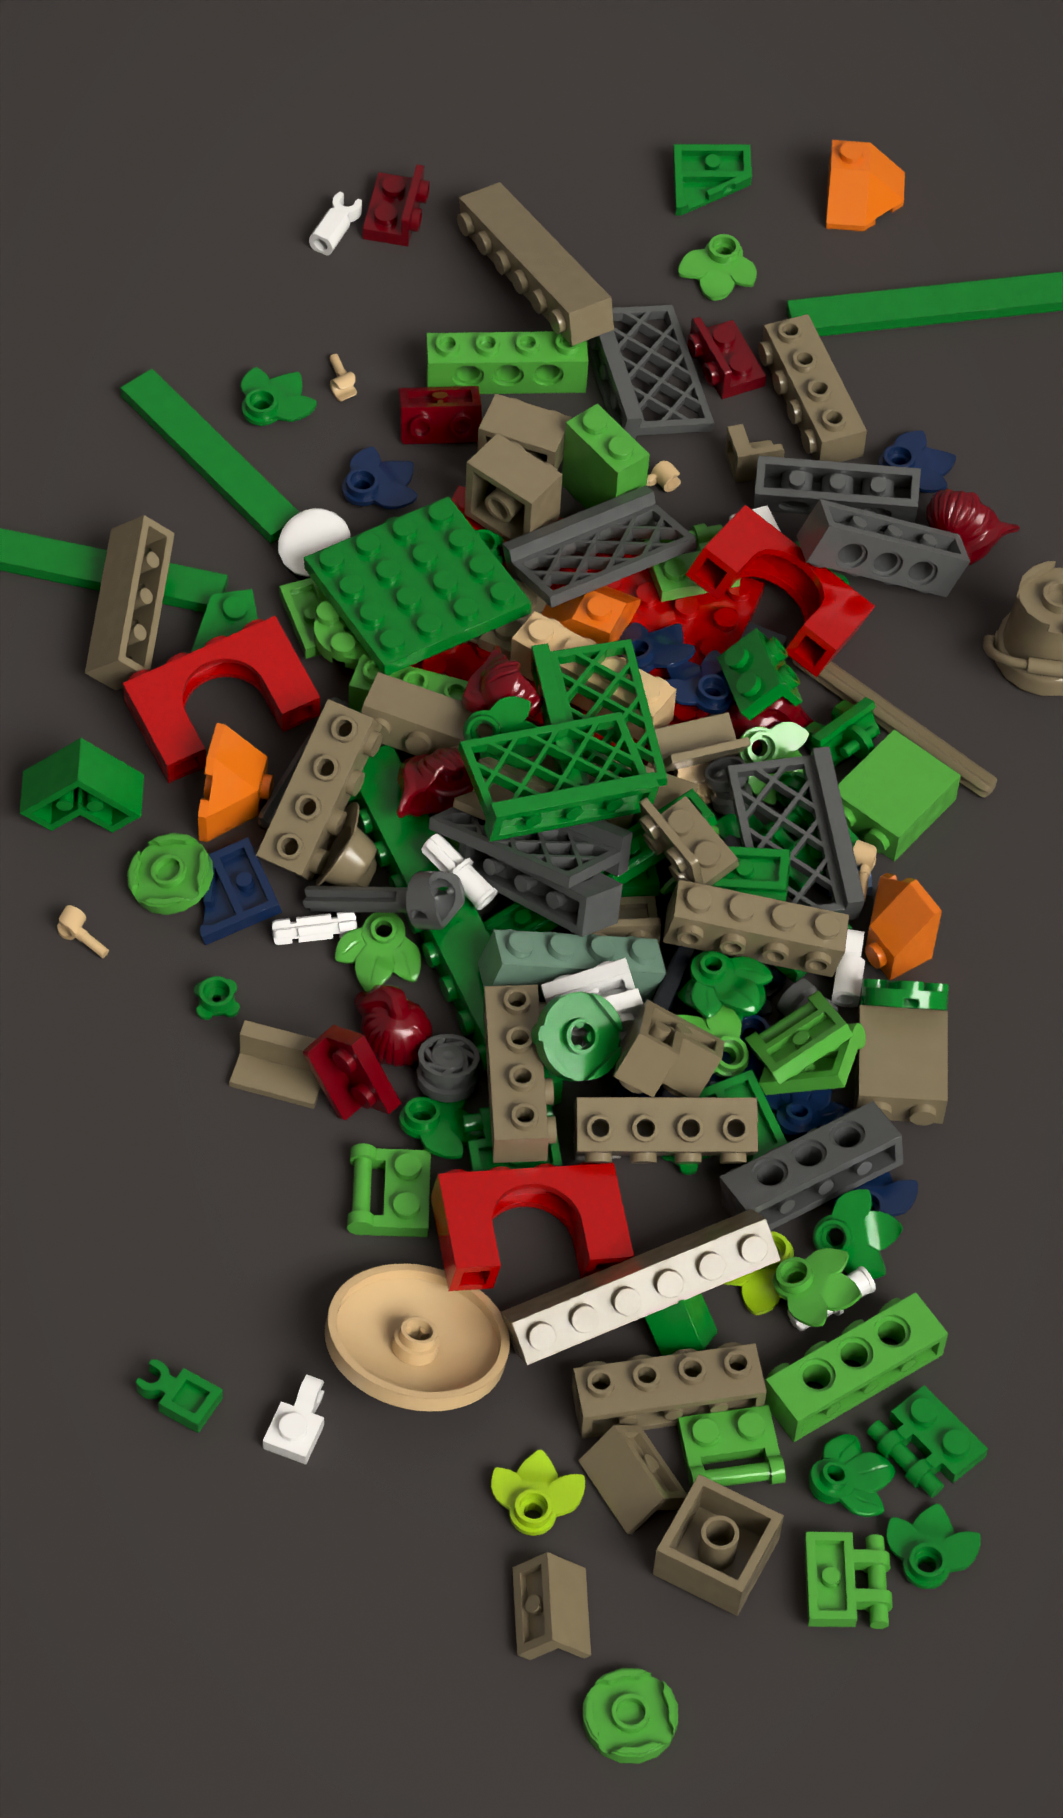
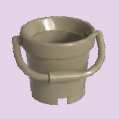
(1031, 635)

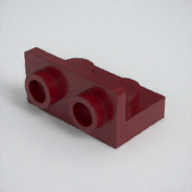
(395, 207)
(725, 358)
(440, 414)
(350, 1073)

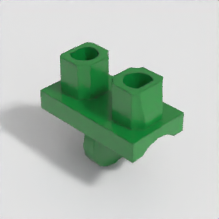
(848, 732)

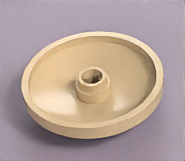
(414, 1340)

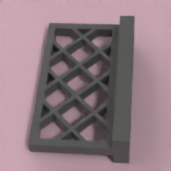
(627, 402)
(599, 529)
(829, 823)
(581, 847)

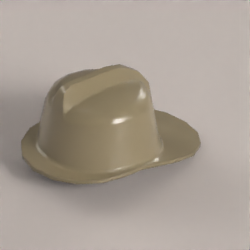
(350, 855)

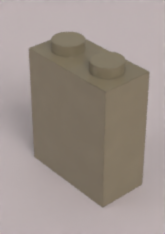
(903, 1063)

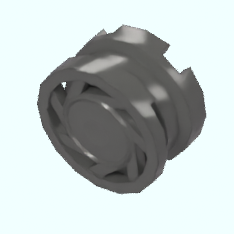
(448, 1069)

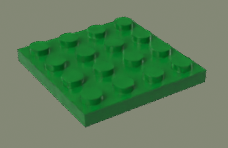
(417, 586)

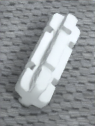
(312, 927)

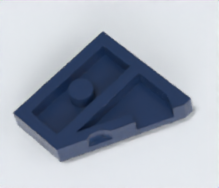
(237, 893)

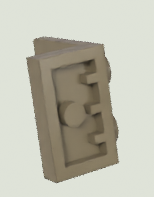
(686, 842)

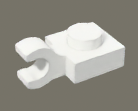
(297, 1426)

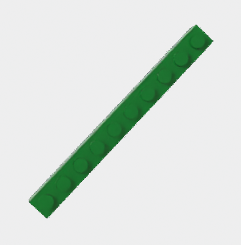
(462, 941)

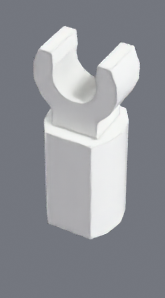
(334, 224)
(849, 972)

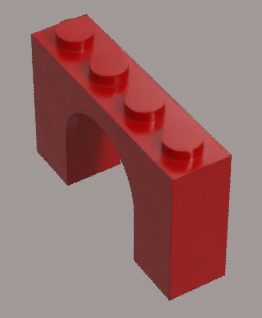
(757, 549)
(255, 654)
(579, 1195)

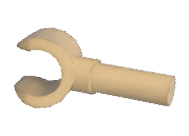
(342, 385)
(665, 475)
(866, 859)
(71, 925)

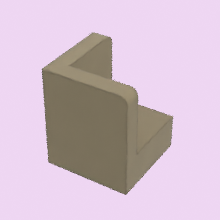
(744, 455)

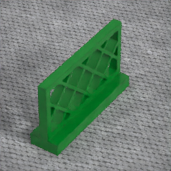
(556, 708)
(568, 802)

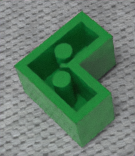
(82, 783)

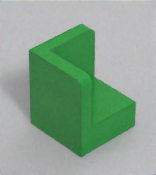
(682, 1326)

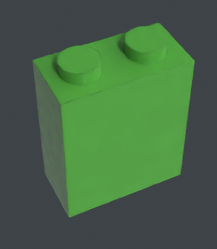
(601, 458)
(896, 794)

